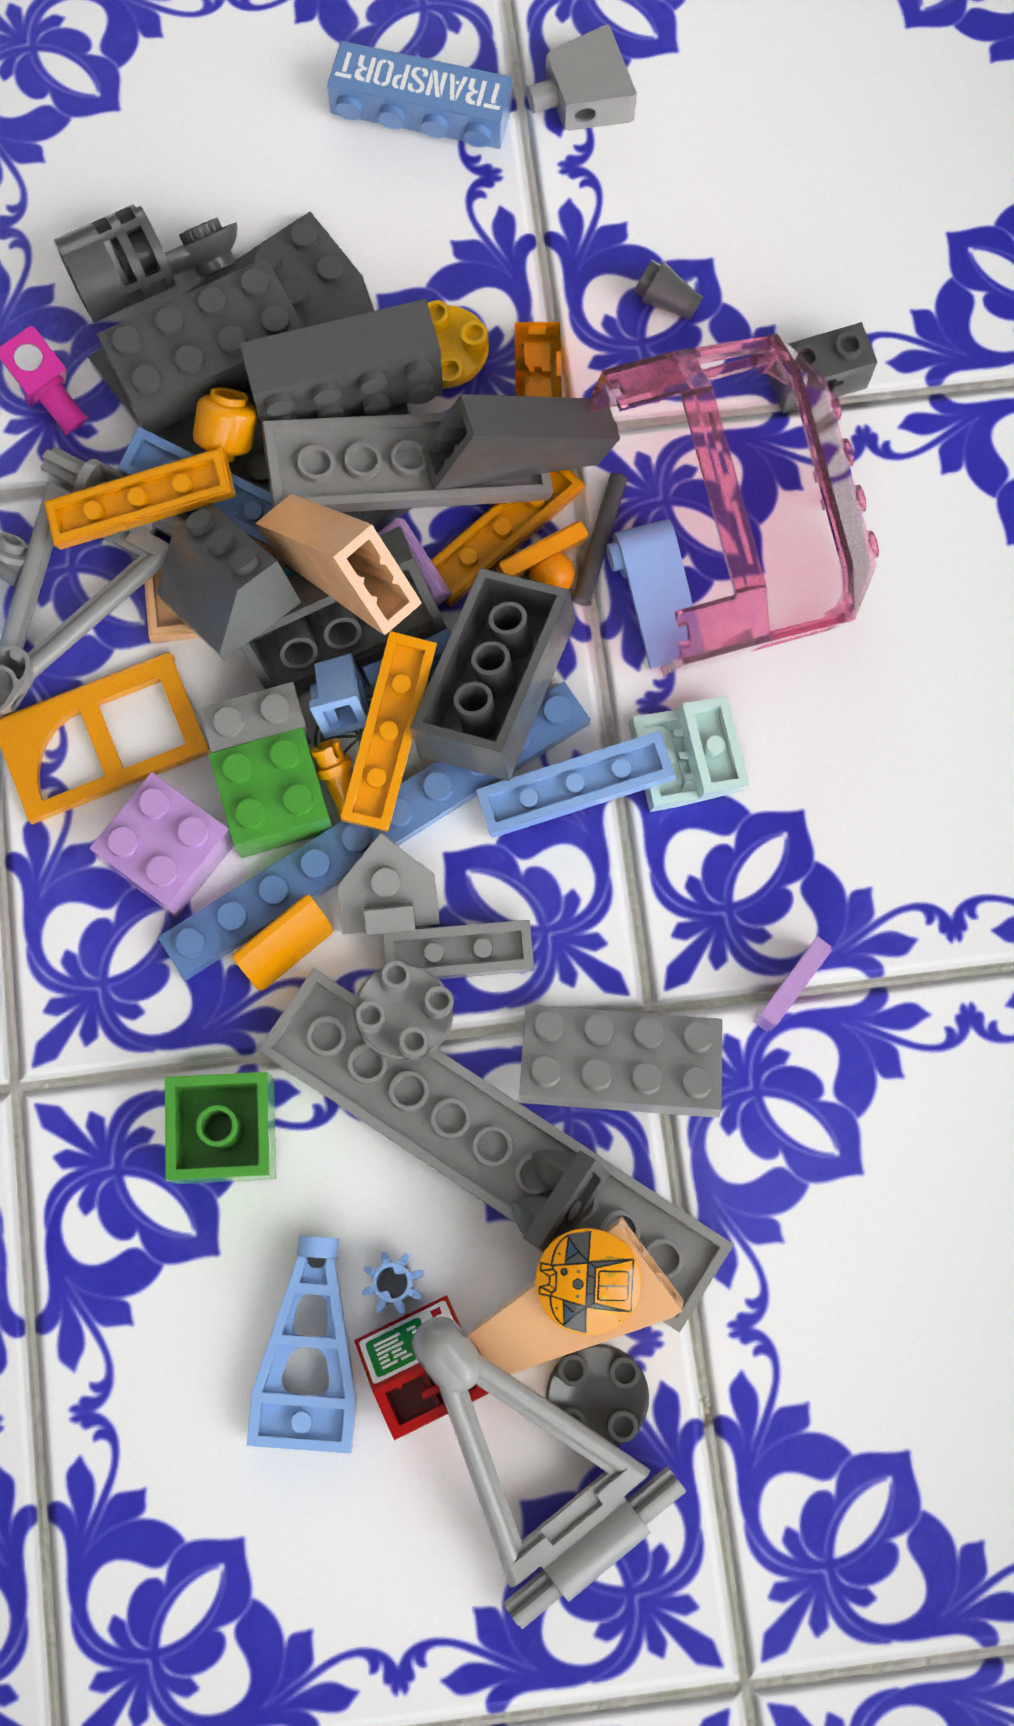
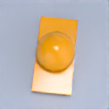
(546, 558)

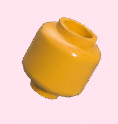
(225, 421)

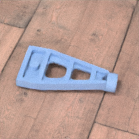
(298, 1419)

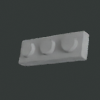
(464, 949)

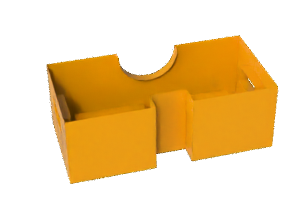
(537, 361)

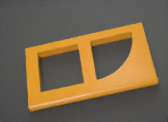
(29, 730)

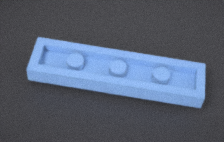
(575, 784)

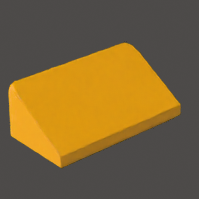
(283, 943)

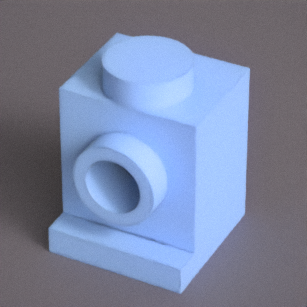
(338, 697)

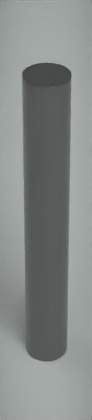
(599, 538)

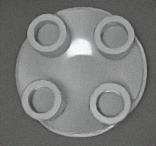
(403, 1011)

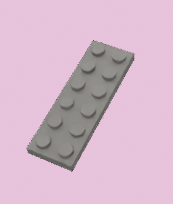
(373, 465)

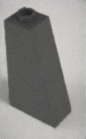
(515, 438)

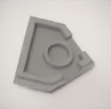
(387, 892)

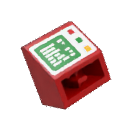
(397, 1378)

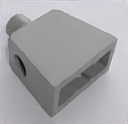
(586, 83)

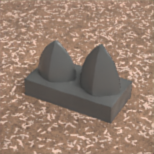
(573, 1184)

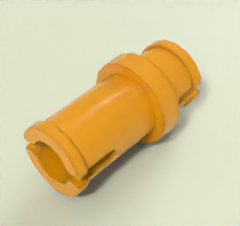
(334, 769)

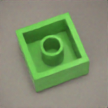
(270, 792)
(220, 1128)

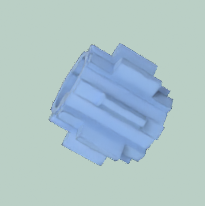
(387, 1296)

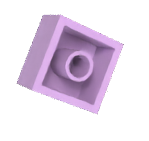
(163, 844)

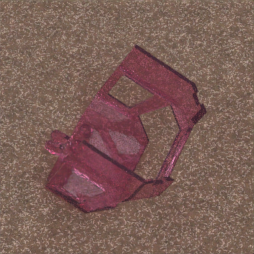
(741, 621)

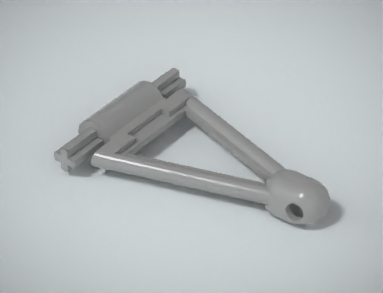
(21, 668)
(583, 1534)

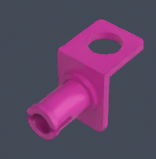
(45, 382)

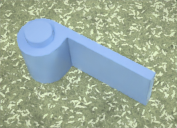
(657, 585)

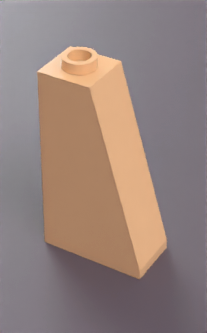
(340, 559)
(524, 1335)

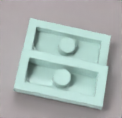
(701, 751)

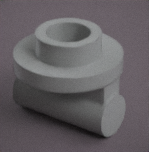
(11, 557)

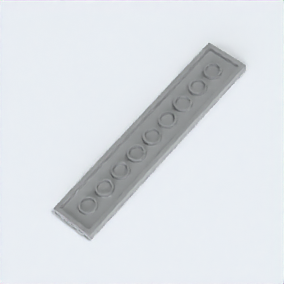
(474, 1132)

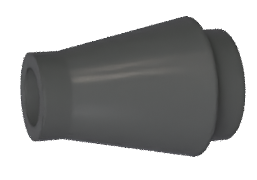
(667, 290)

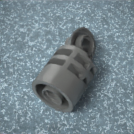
(140, 257)

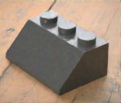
(223, 582)

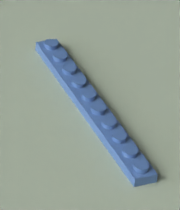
(329, 857)

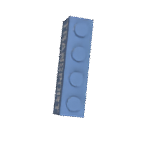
(420, 95)

